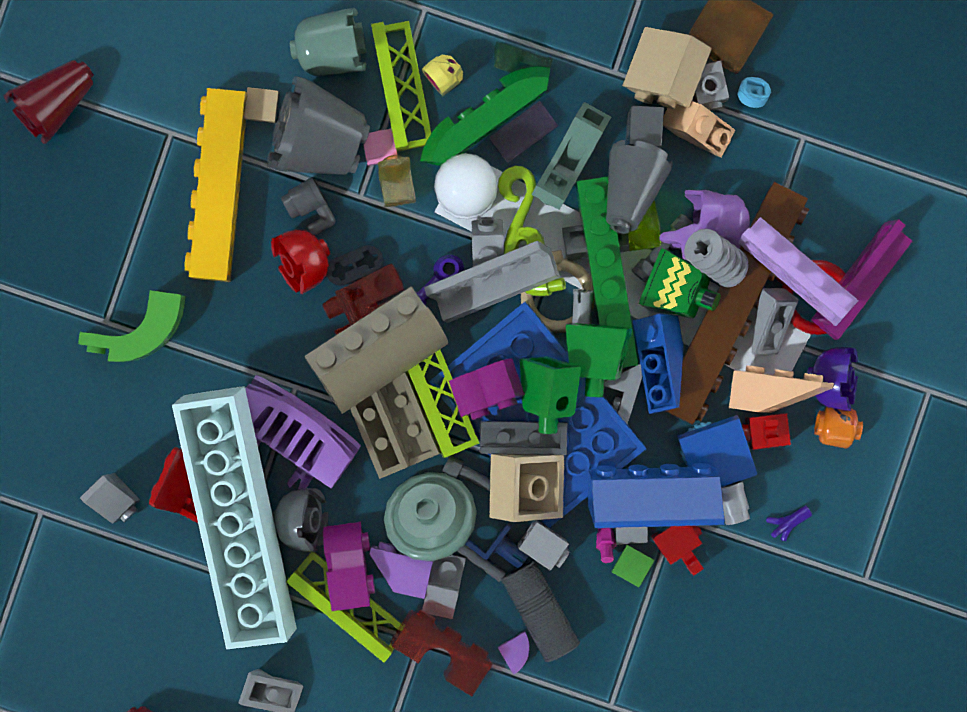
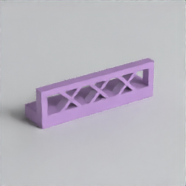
(797, 271)

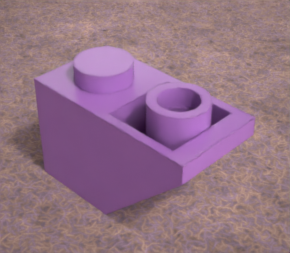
(400, 571)

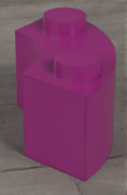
(346, 563)

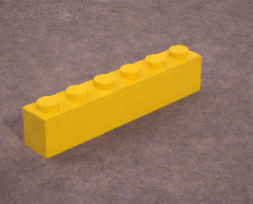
(218, 185)

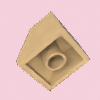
(526, 487)

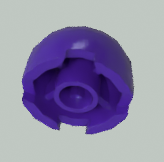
(837, 368)

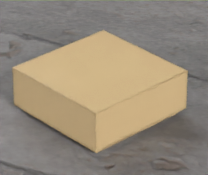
(261, 105)

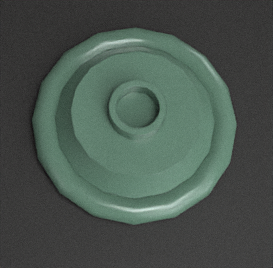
(430, 516)

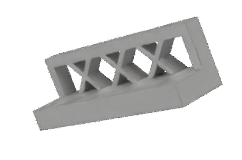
(494, 281)

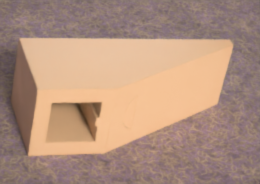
(768, 393)

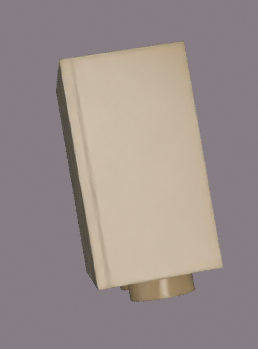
(666, 68)

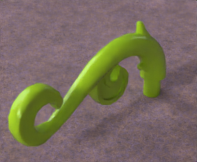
(516, 231)

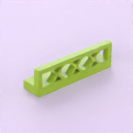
(389, 83)
(431, 409)
(342, 617)

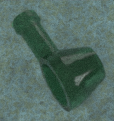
(509, 57)

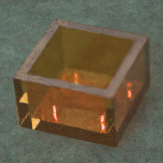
(731, 30)

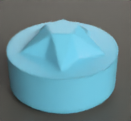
(754, 92)

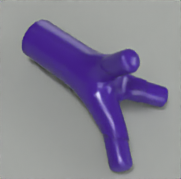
(788, 522)

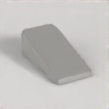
(772, 320)

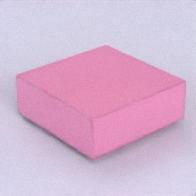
(379, 146)

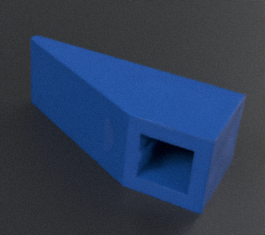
(661, 360)

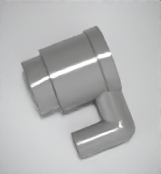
(735, 503)

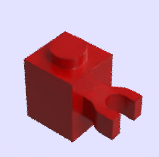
(767, 431)
(678, 543)

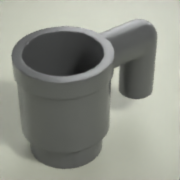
(305, 199)

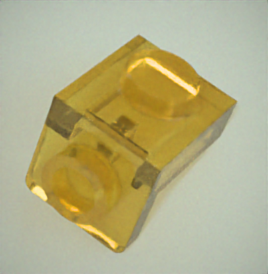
(396, 181)

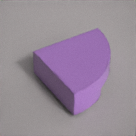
(515, 651)

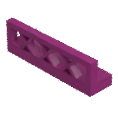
(868, 272)

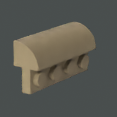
(377, 349)
(395, 427)

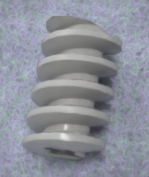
(716, 257)

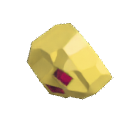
(443, 73)

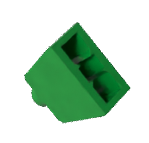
(599, 353)
(549, 390)

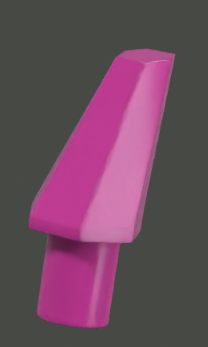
(606, 543)

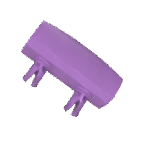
(299, 434)

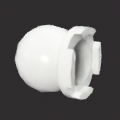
(466, 186)

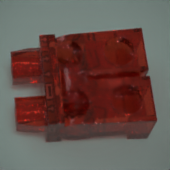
(363, 295)

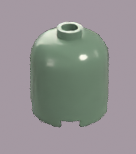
(330, 43)

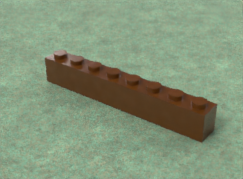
(720, 328)

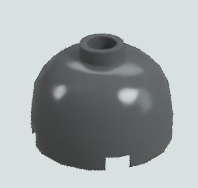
(300, 519)

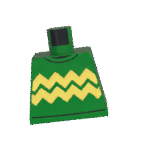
(677, 288)

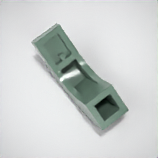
(571, 156)

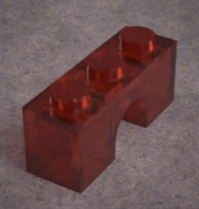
(420, 634)

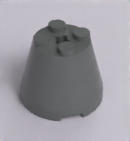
(316, 132)

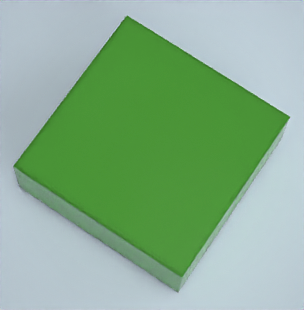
(632, 565)

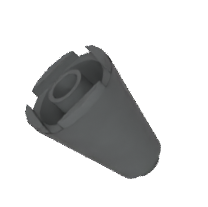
(633, 182)

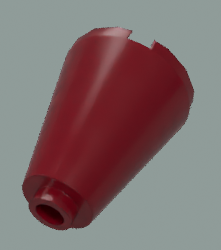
(50, 98)

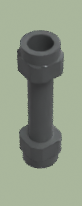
(645, 266)
(454, 467)

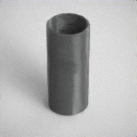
(541, 616)

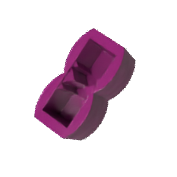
(486, 388)

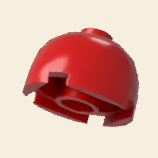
(302, 259)

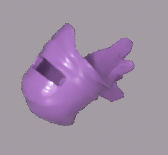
(715, 212)

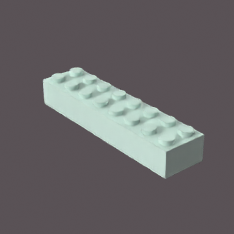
(235, 517)

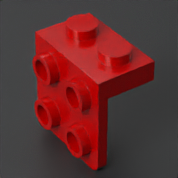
(173, 487)

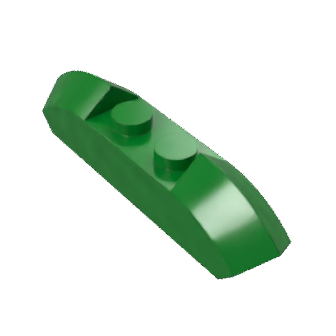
(519, 92)

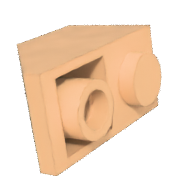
(699, 127)

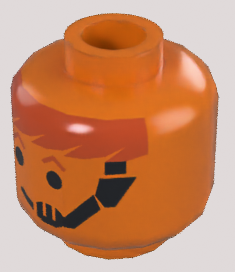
(838, 427)

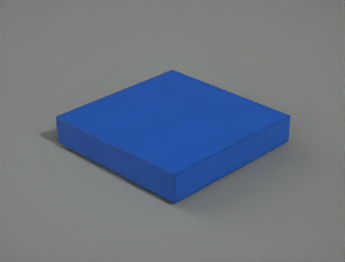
(720, 446)

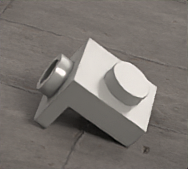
(487, 239)

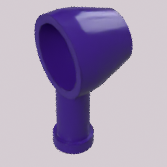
(439, 273)

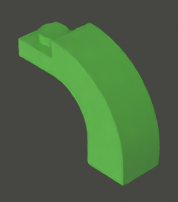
(155, 331)

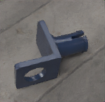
(503, 546)

